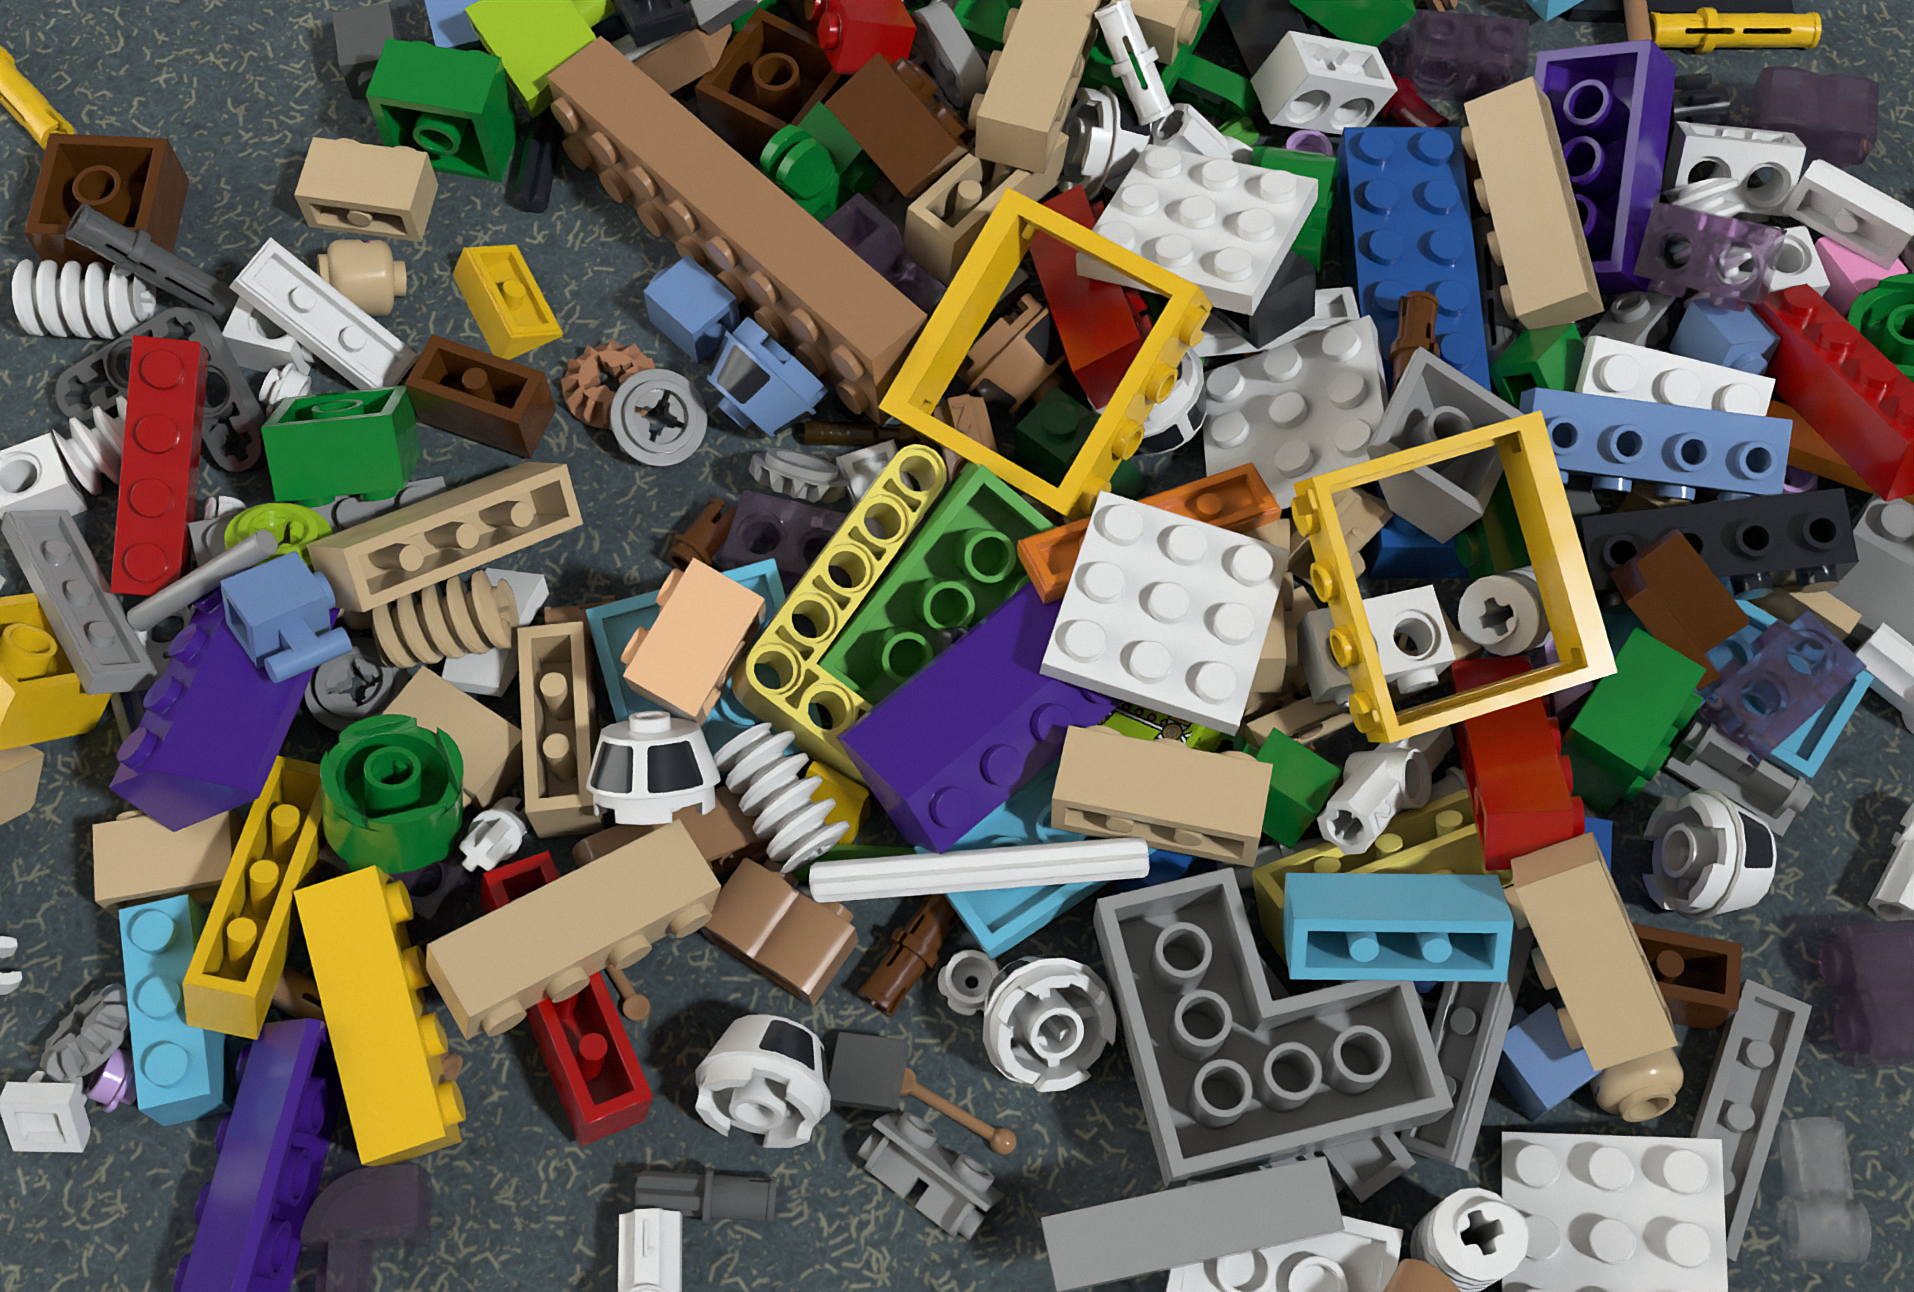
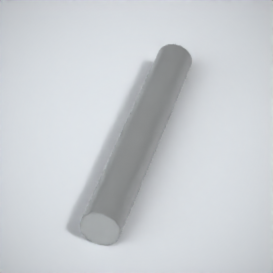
(202, 580)

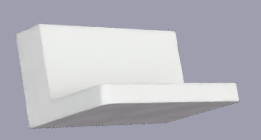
(1852, 213)

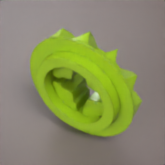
(280, 520)

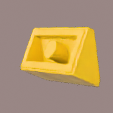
(505, 300)

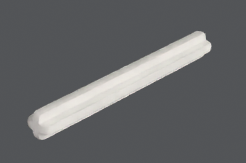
(979, 869)

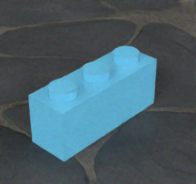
(1396, 927)
(176, 1066)

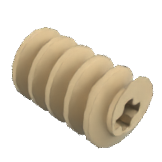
(446, 623)

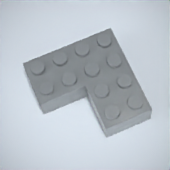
(1246, 1076)

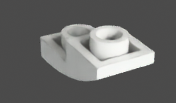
(496, 669)

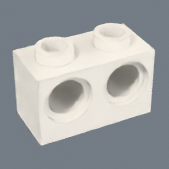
(1322, 83)
(1736, 156)
(1407, 612)

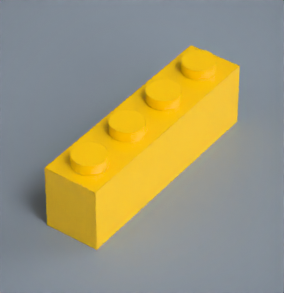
(256, 905)
(379, 1017)

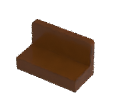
(1680, 600)

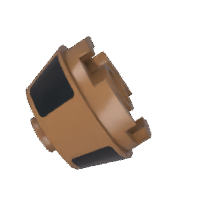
(1016, 358)

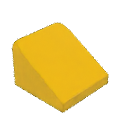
(850, 799)

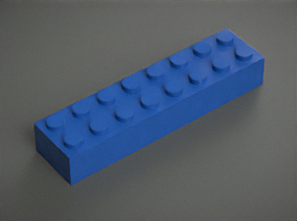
(1403, 232)

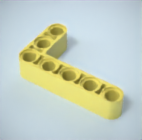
(829, 609)

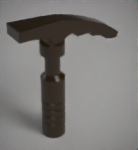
(861, 434)

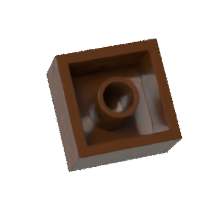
(765, 82)
(901, 123)
(119, 176)

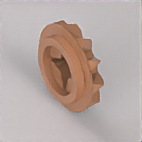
(582, 383)

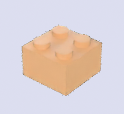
(694, 642)

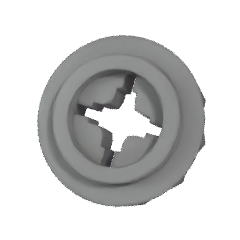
(682, 406)
(798, 475)
(329, 680)
(87, 1035)

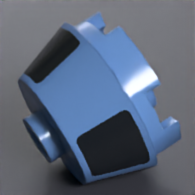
(762, 381)

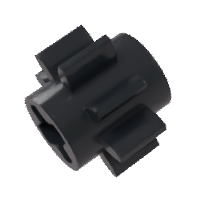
(1699, 101)

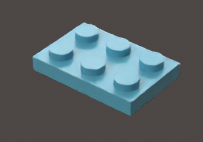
(1010, 915)

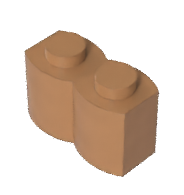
(781, 930)

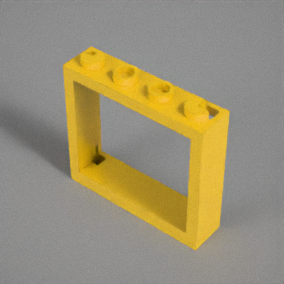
(968, 306)
(1553, 555)

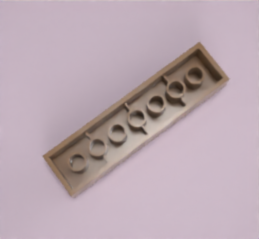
(735, 225)

